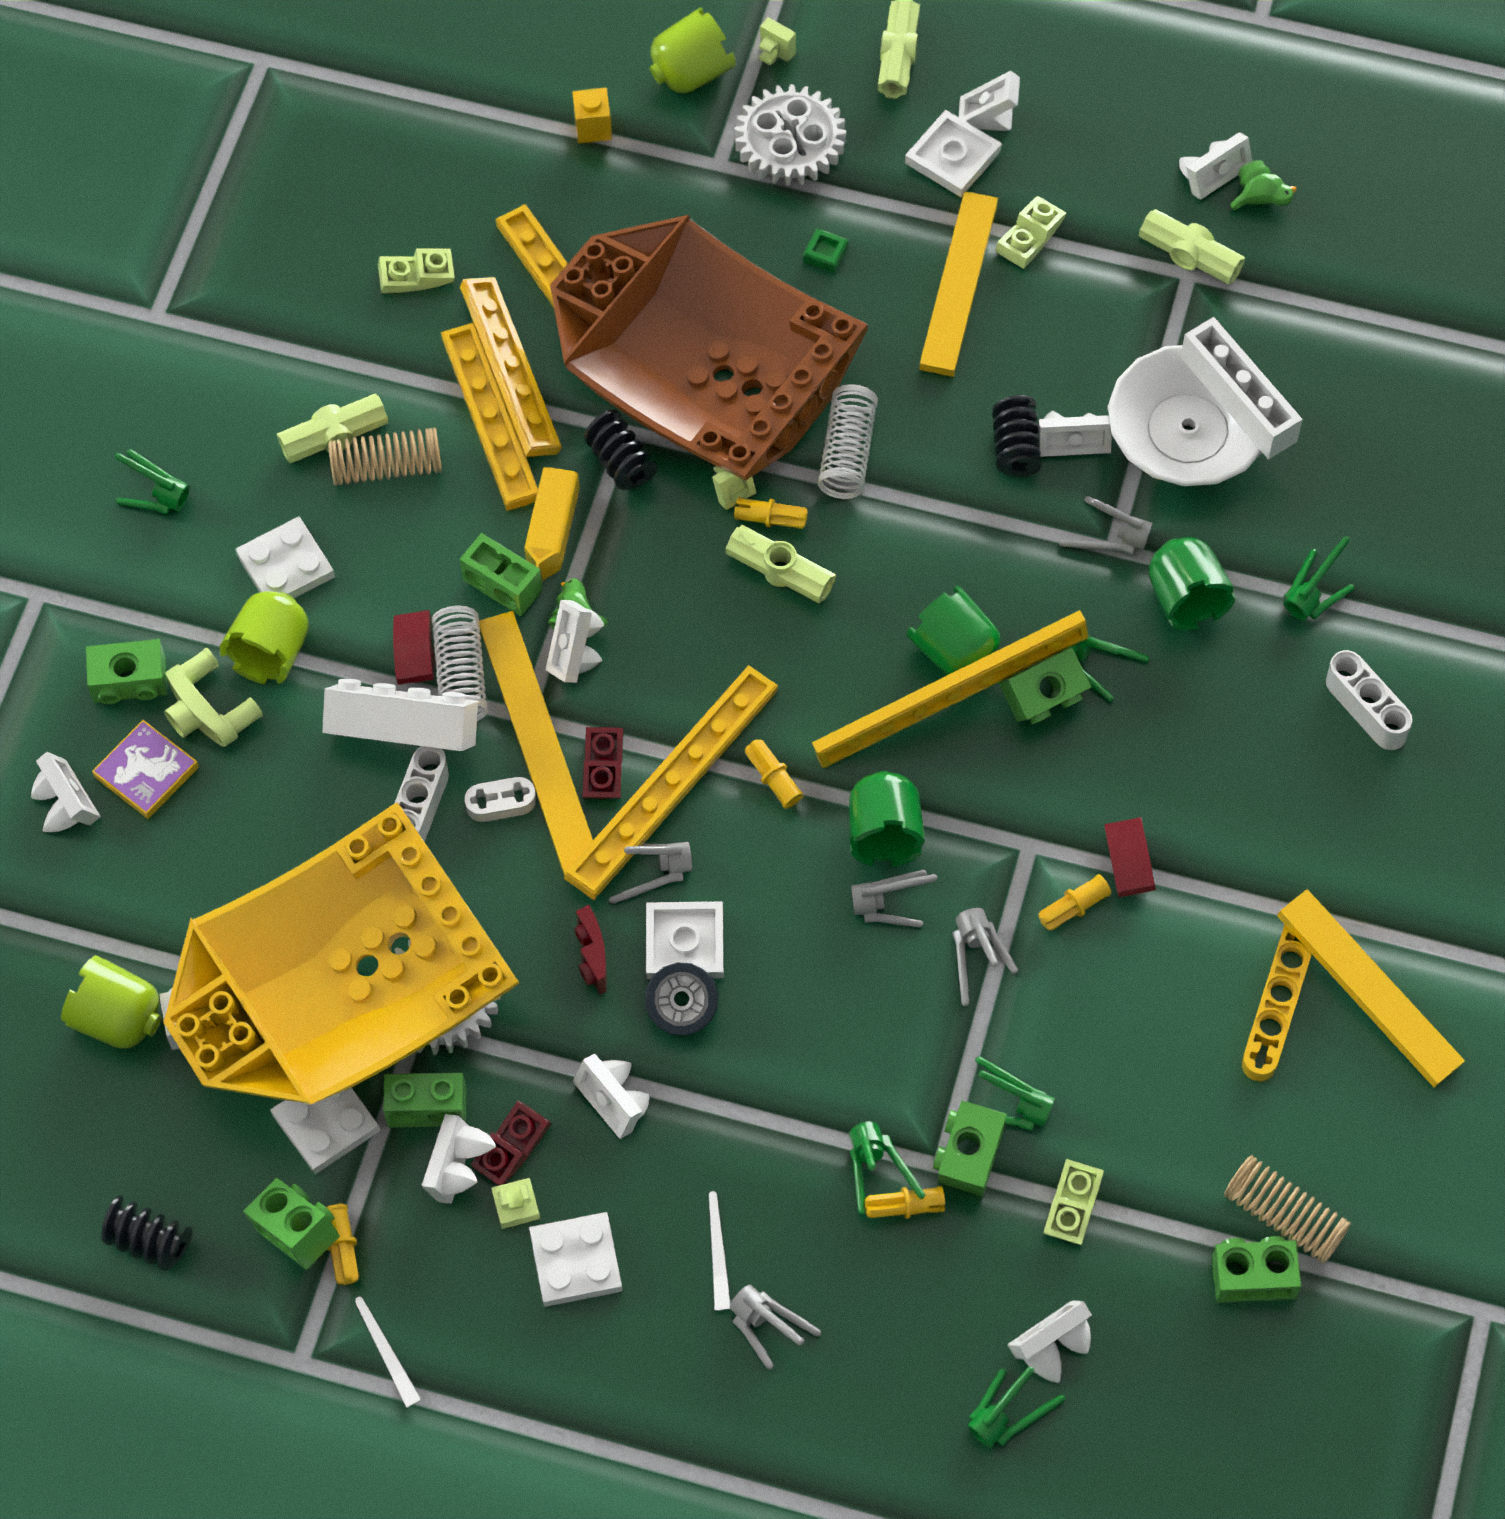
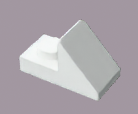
(992, 103)

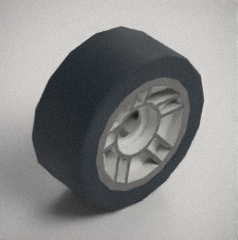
(664, 987)

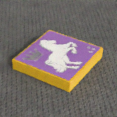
(145, 769)

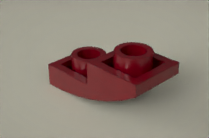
(413, 647)
(603, 763)
(1130, 857)
(593, 957)
(514, 1143)

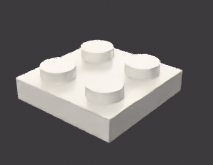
(953, 153)
(285, 560)
(685, 935)
(326, 1128)
(575, 1259)

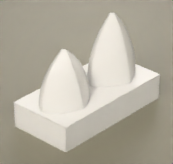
(1216, 166)
(1074, 435)
(568, 650)
(73, 802)
(602, 1088)
(447, 1168)
(1038, 1345)

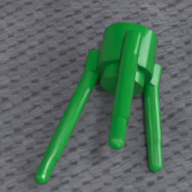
(168, 490)
(1303, 599)
(1084, 648)
(1033, 1104)
(869, 1148)
(990, 1423)

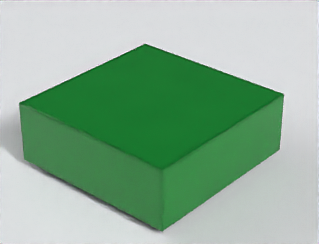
(825, 250)

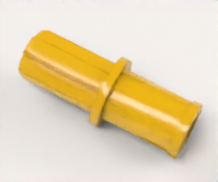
(770, 513)
(773, 773)
(1074, 903)
(905, 1203)
(343, 1248)

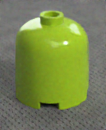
(690, 53)
(266, 637)
(112, 1005)

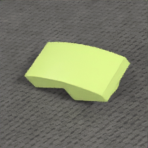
(1031, 232)
(423, 271)
(1073, 1202)

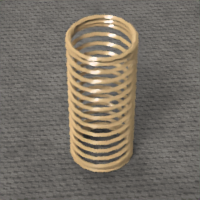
(338, 466)
(1243, 1178)

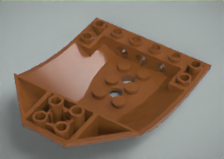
(669, 306)

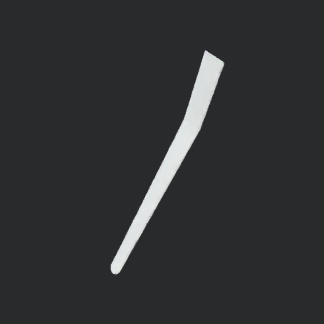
(721, 1291)
(398, 1374)

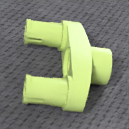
(195, 712)

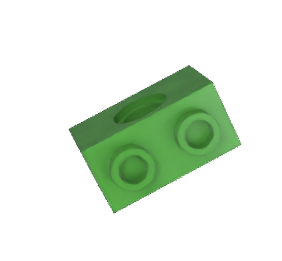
(109, 661)
(1024, 692)
(970, 1171)

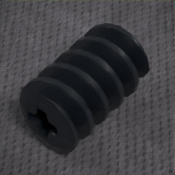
(1016, 436)
(619, 451)
(144, 1237)

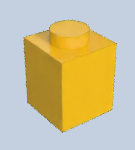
(592, 115)

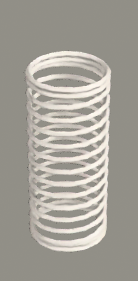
(851, 410)
(459, 630)

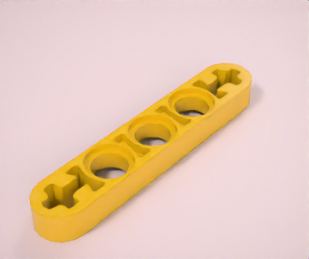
(1273, 1009)

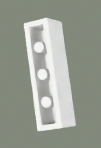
(1241, 388)
(400, 716)

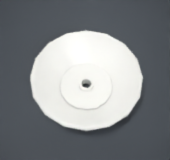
(1148, 420)

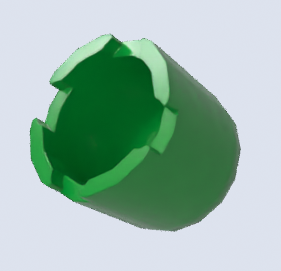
(1190, 583)
(954, 632)
(885, 819)

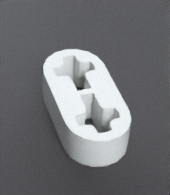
(500, 799)

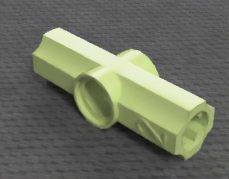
(898, 48)
(1191, 246)
(332, 424)
(799, 572)

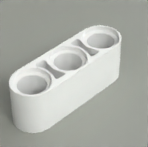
(1371, 716)
(426, 784)

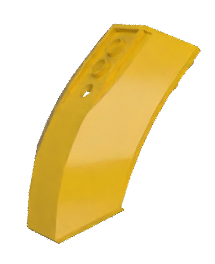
(273, 981)

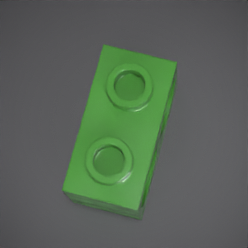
(501, 574)
(423, 1098)
(292, 1222)
(1258, 1281)

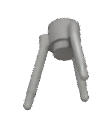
(1132, 531)
(672, 857)
(869, 897)
(977, 932)
(755, 1308)

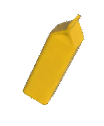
(552, 520)

